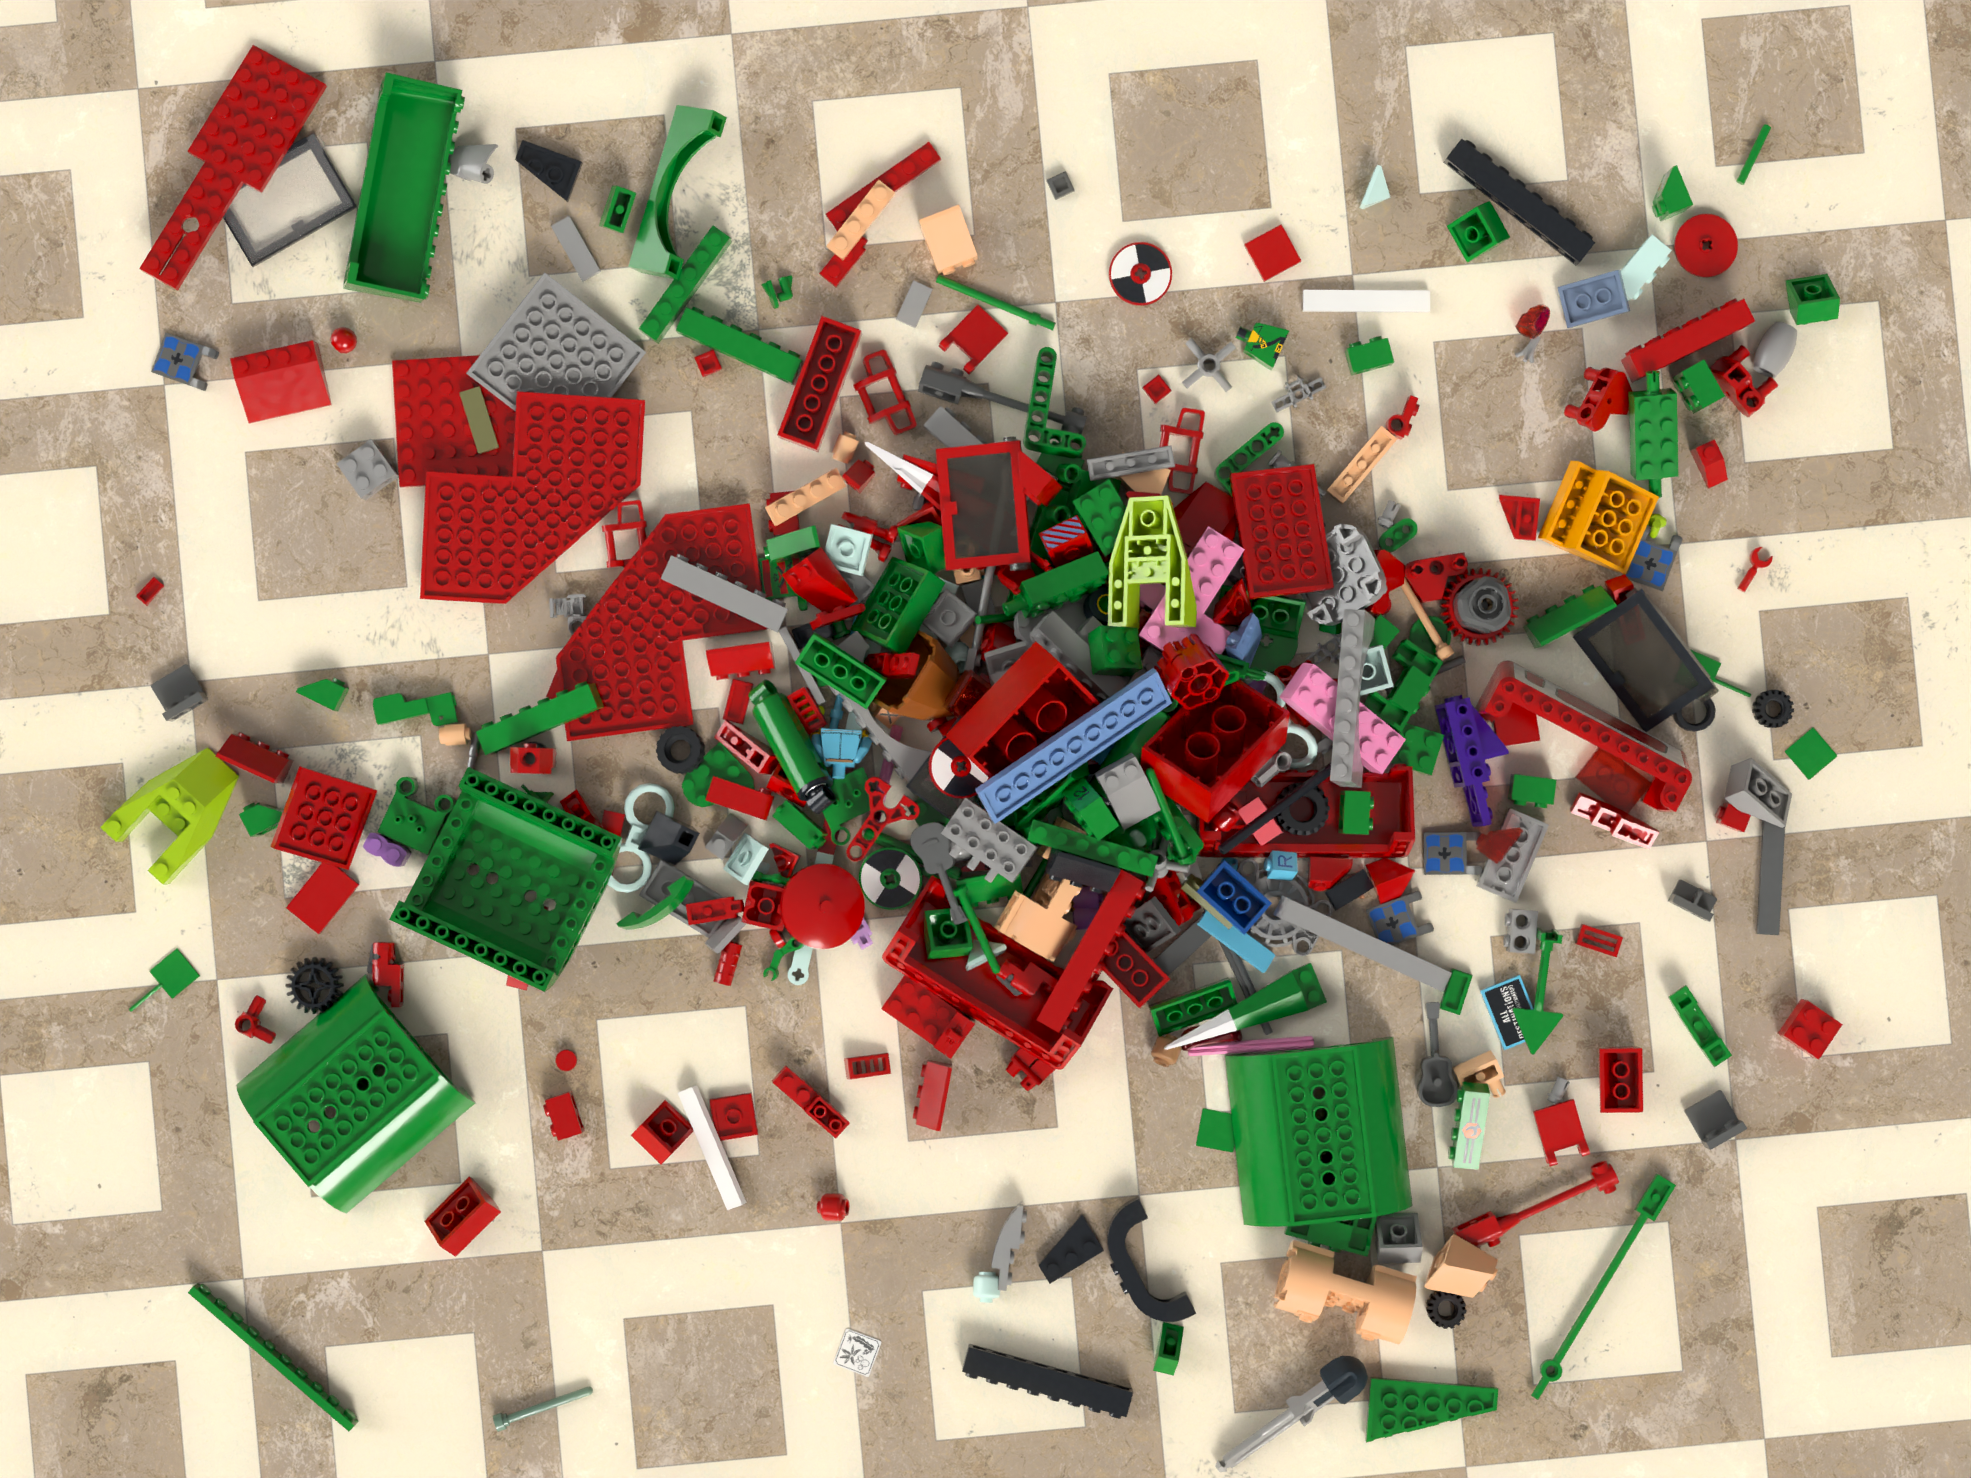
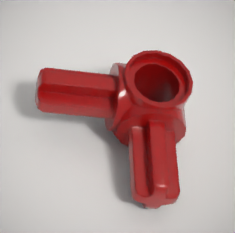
(255, 1029)

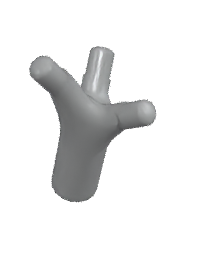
(1529, 350)

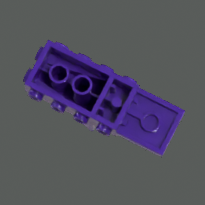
(1467, 746)

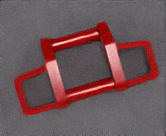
(890, 373)
(1196, 438)
(609, 537)

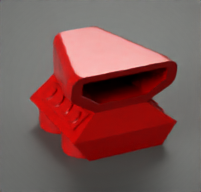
(763, 906)

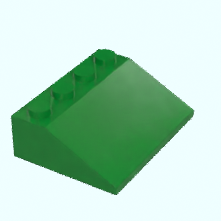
(898, 605)

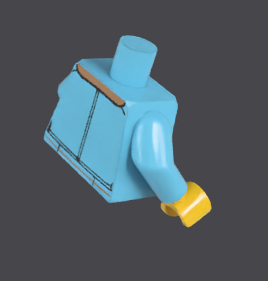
(840, 748)

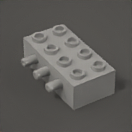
(988, 842)

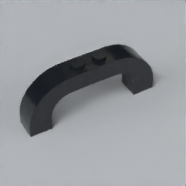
(1163, 1310)

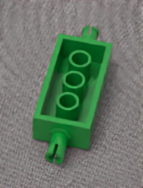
(1653, 433)
(1059, 586)

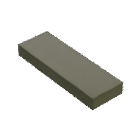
(479, 420)

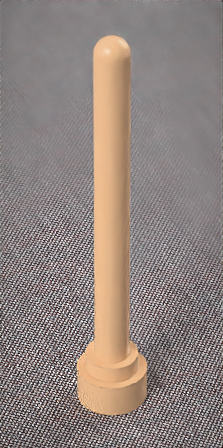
(1442, 649)

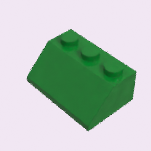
(982, 890)

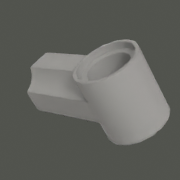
(1272, 768)

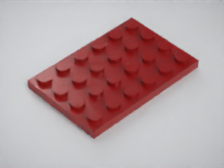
(1281, 531)

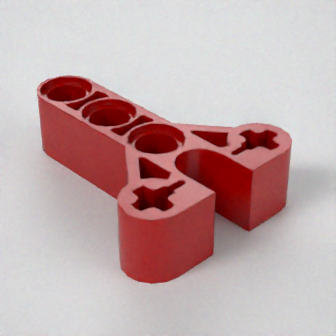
(893, 814)

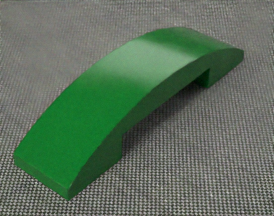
(678, 891)
(1699, 1026)

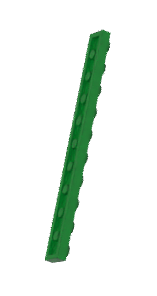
(279, 1361)

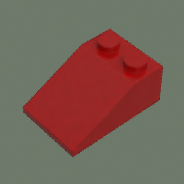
(819, 582)

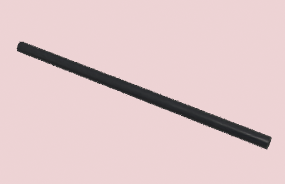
(1276, 809)

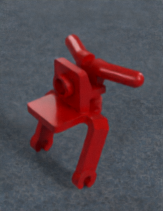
(1013, 579)

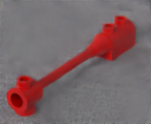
(1489, 1229)

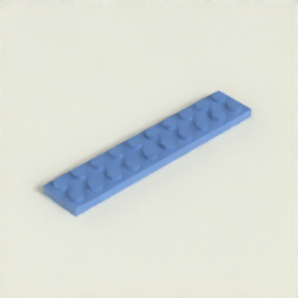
(1073, 745)

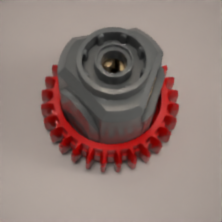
(1479, 607)

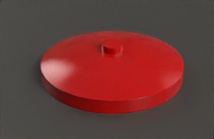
(822, 906)

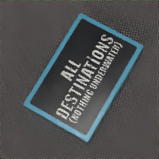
(1499, 1003)

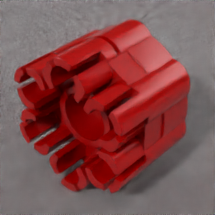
(1192, 672)

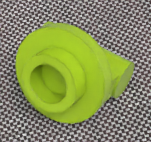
(1656, 522)

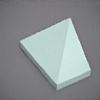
(1376, 190)
(978, 957)

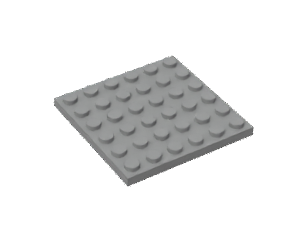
(555, 348)

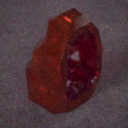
(1533, 321)

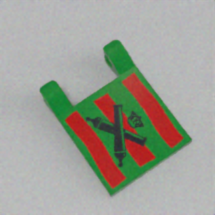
(774, 583)

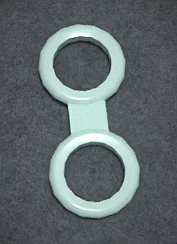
(1292, 728)
(637, 833)

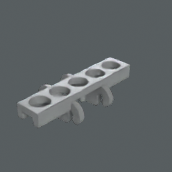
(1291, 394)
(1324, 649)

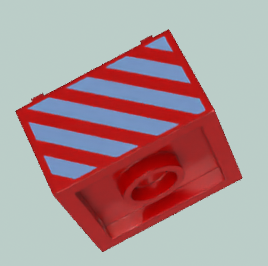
(1066, 542)

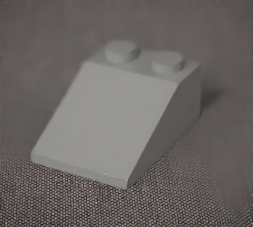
(1127, 790)
(1758, 793)

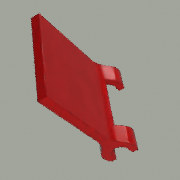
(975, 337)
(1559, 1129)

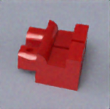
(1035, 1073)

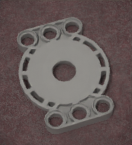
(1274, 927)

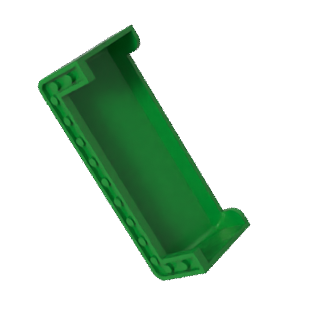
(403, 188)

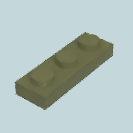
(1190, 886)

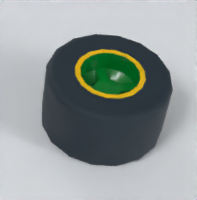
(1094, 601)

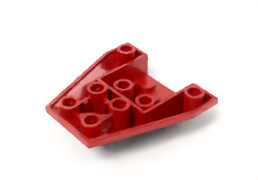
(1202, 509)

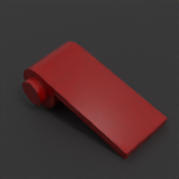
(740, 798)

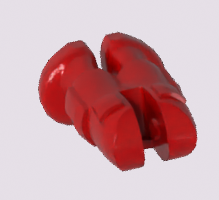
(870, 526)

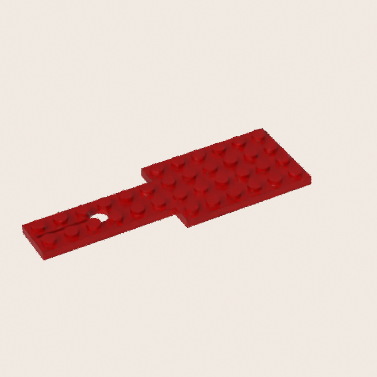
(238, 146)

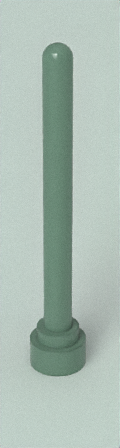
(503, 1420)

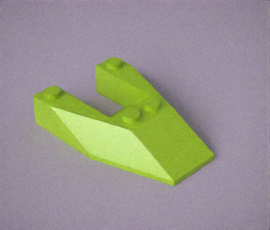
(1150, 553)
(187, 801)

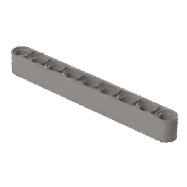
(1362, 943)

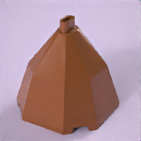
(927, 692)

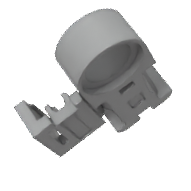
(572, 607)

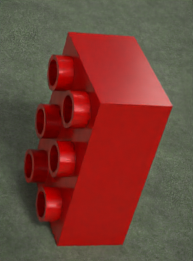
(1021, 711)
(1215, 748)

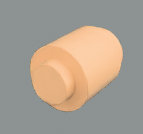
(845, 447)
(454, 734)

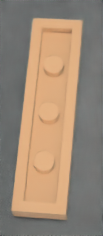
(860, 220)
(1361, 464)
(805, 496)

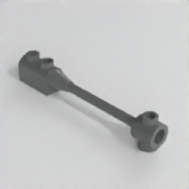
(953, 385)

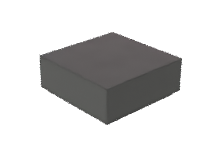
(1060, 185)

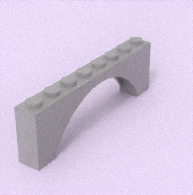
(1355, 641)
(905, 758)

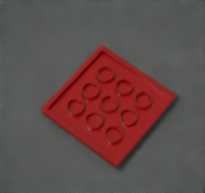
(323, 818)

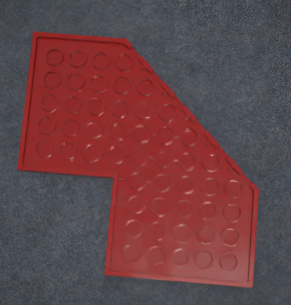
(500, 532)
(639, 625)

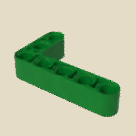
(1041, 409)

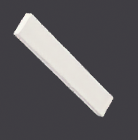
(1366, 301)
(712, 1147)

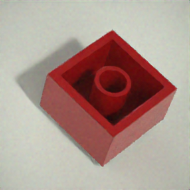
(1810, 1029)

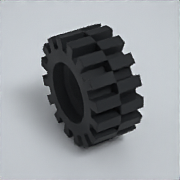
(1760, 711)
(1446, 1321)

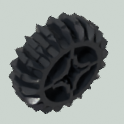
(333, 985)

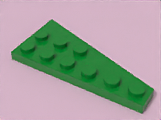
(1413, 1405)

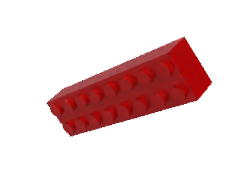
(1091, 951)

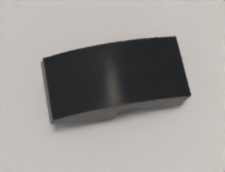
(1349, 889)

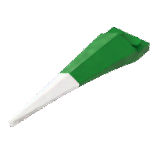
(1284, 997)

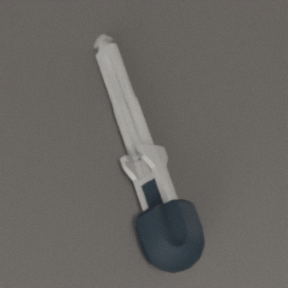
(1341, 1379)

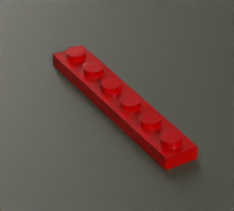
(894, 178)

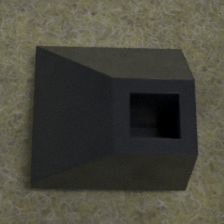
(668, 838)

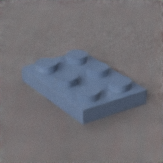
(1593, 299)

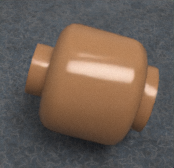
(1162, 1056)

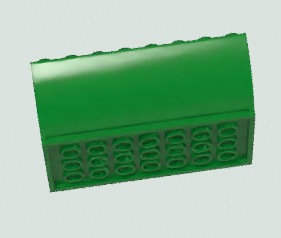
(529, 850)
(372, 1127)
(1283, 1140)

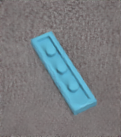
(1241, 944)

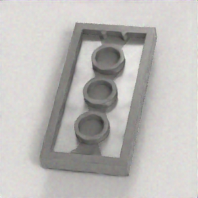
(1511, 873)

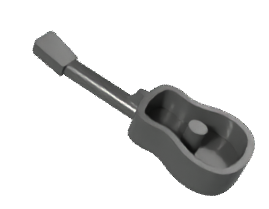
(934, 852)
(1436, 1083)

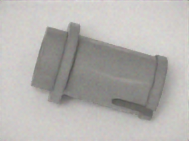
(1388, 515)
(1558, 1090)

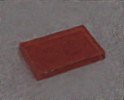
(1613, 780)

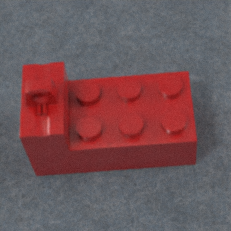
(929, 1016)

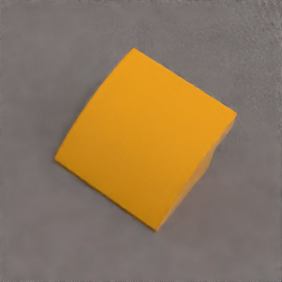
(1598, 516)

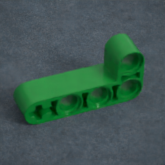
(1249, 453)

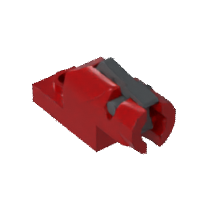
(385, 972)
(1025, 980)

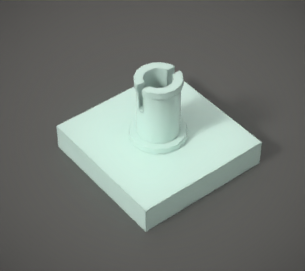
(848, 549)
(747, 859)

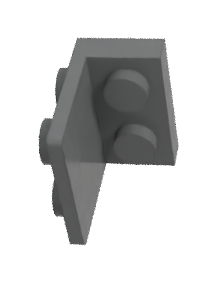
(179, 693)
(1714, 1120)

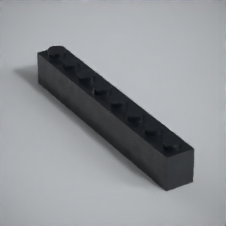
(1519, 202)
(1047, 1380)

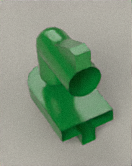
(786, 294)

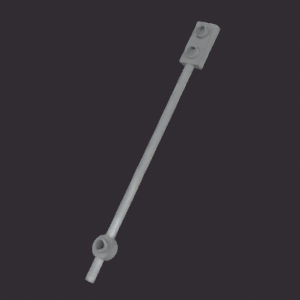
(974, 654)

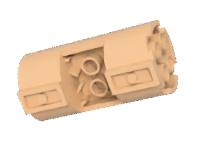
(1039, 920)
(1381, 1303)

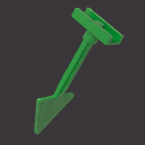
(1535, 1022)

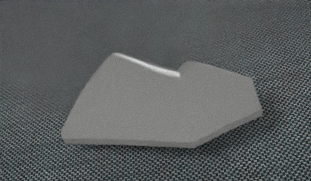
(470, 162)

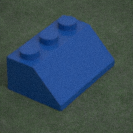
(1233, 897)

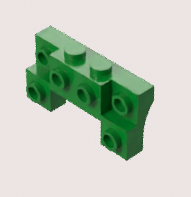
(1408, 689)
(1190, 838)
(1338, 1235)

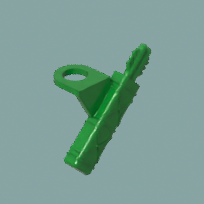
(1240, 668)

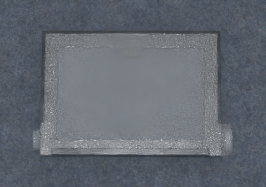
(294, 204)

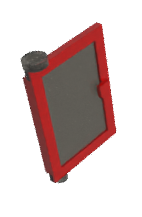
(983, 506)

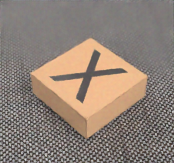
(885, 717)

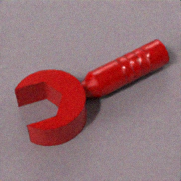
(1754, 559)

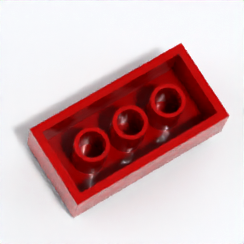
(1134, 971)

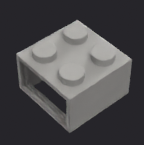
(368, 469)

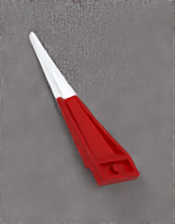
(918, 478)

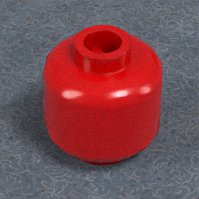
(1225, 818)
(833, 1207)

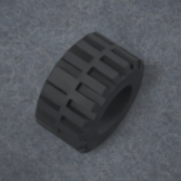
(1315, 822)

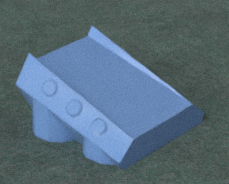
(1245, 641)

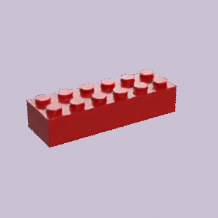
(1692, 337)
(819, 384)

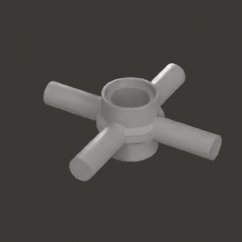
(1201, 371)
(1163, 865)

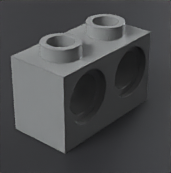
(1527, 931)

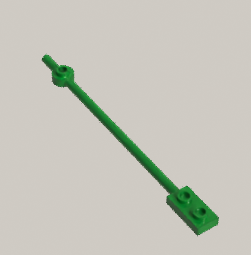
(1648, 1207)

